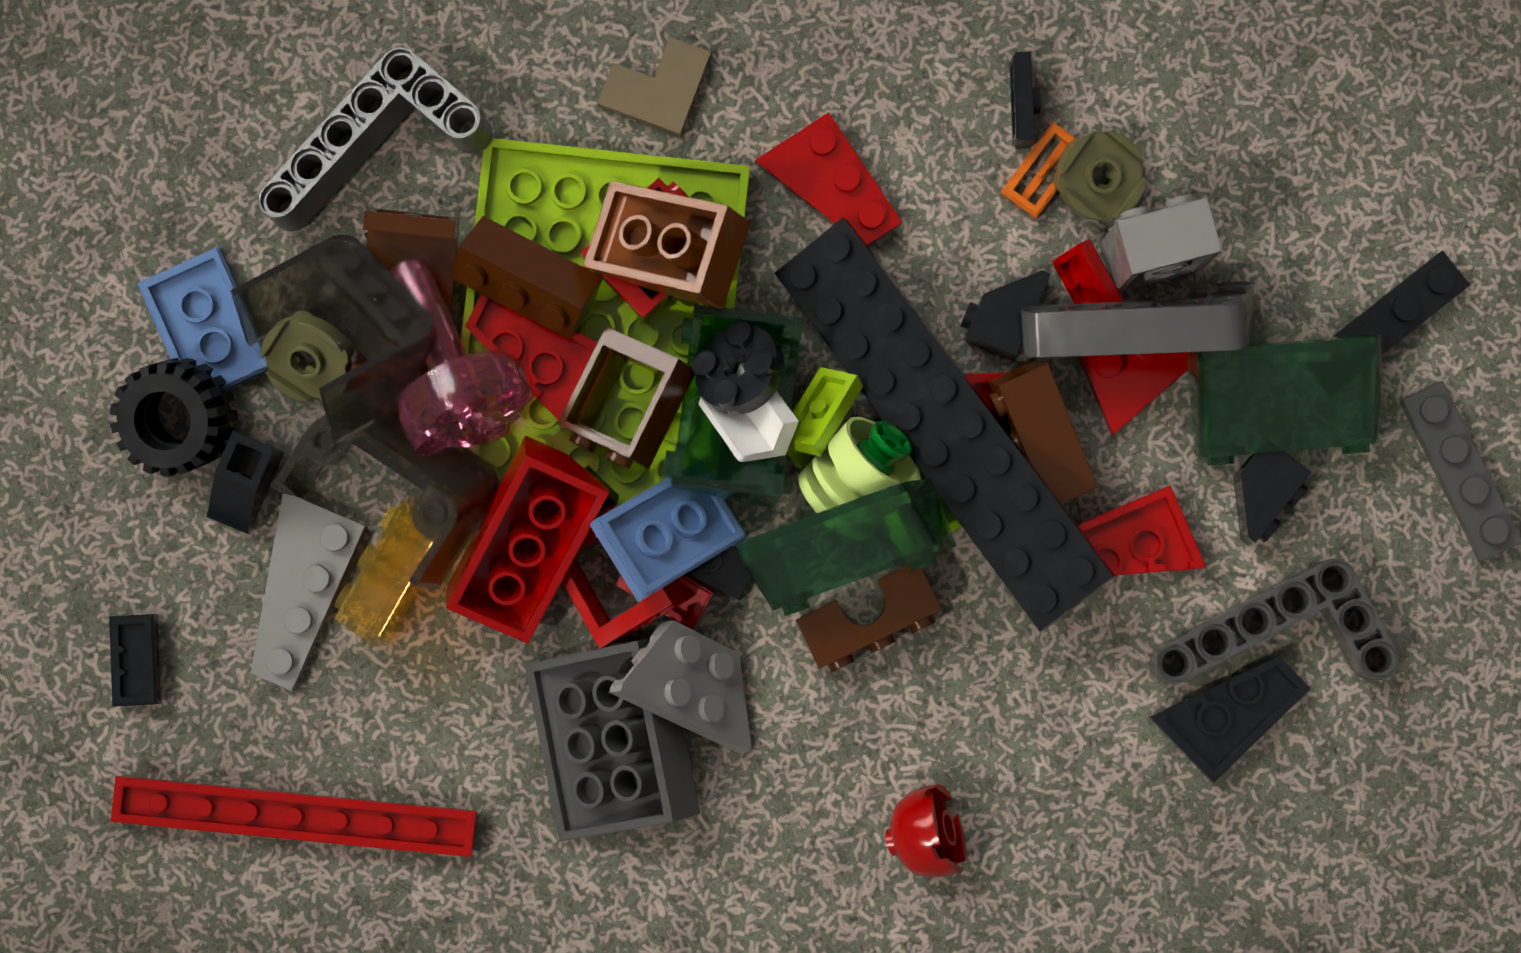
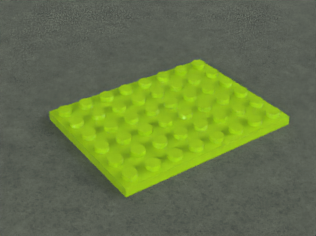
(555, 201)

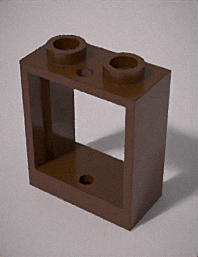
(596, 384)

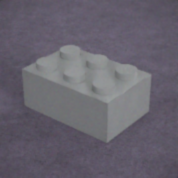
(1161, 243)

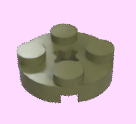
(1124, 173)
(307, 334)

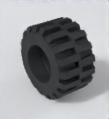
(140, 423)

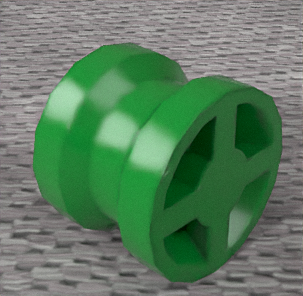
(885, 446)

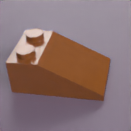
(668, 243)

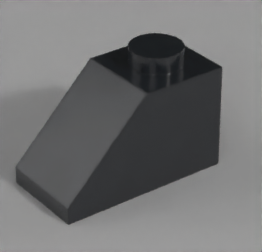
(997, 319)

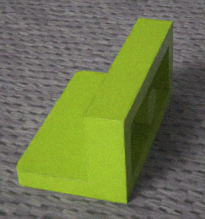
(821, 413)

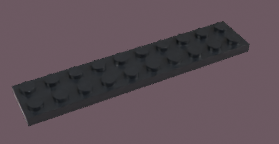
(948, 424)

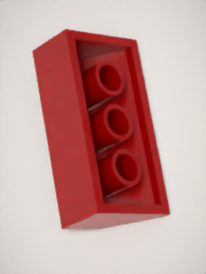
(525, 541)

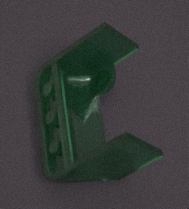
(848, 544)

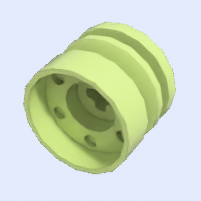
(844, 471)

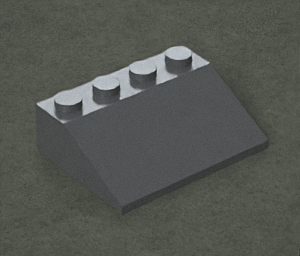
(603, 756)

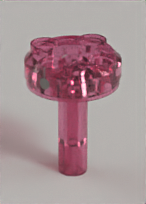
(462, 395)

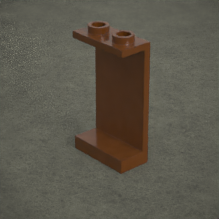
(409, 235)

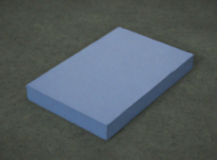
(200, 319)
(665, 535)

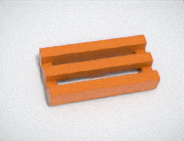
(1021, 201)

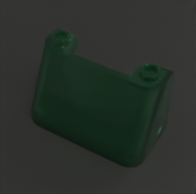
(1286, 397)
(701, 455)

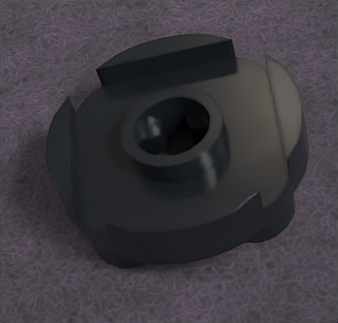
(720, 357)

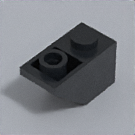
(242, 481)
(1263, 489)

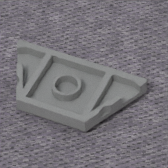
(690, 684)

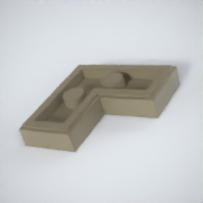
(661, 99)

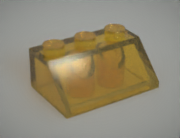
(382, 589)

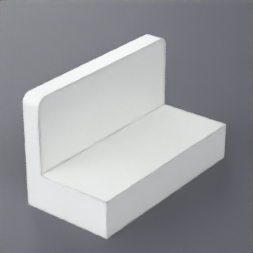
(758, 433)

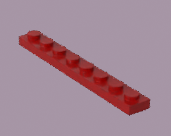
(294, 816)

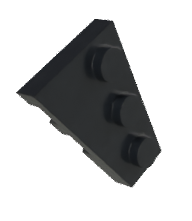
(1231, 716)

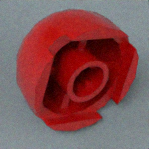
(926, 834)

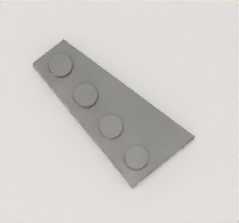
(302, 583)

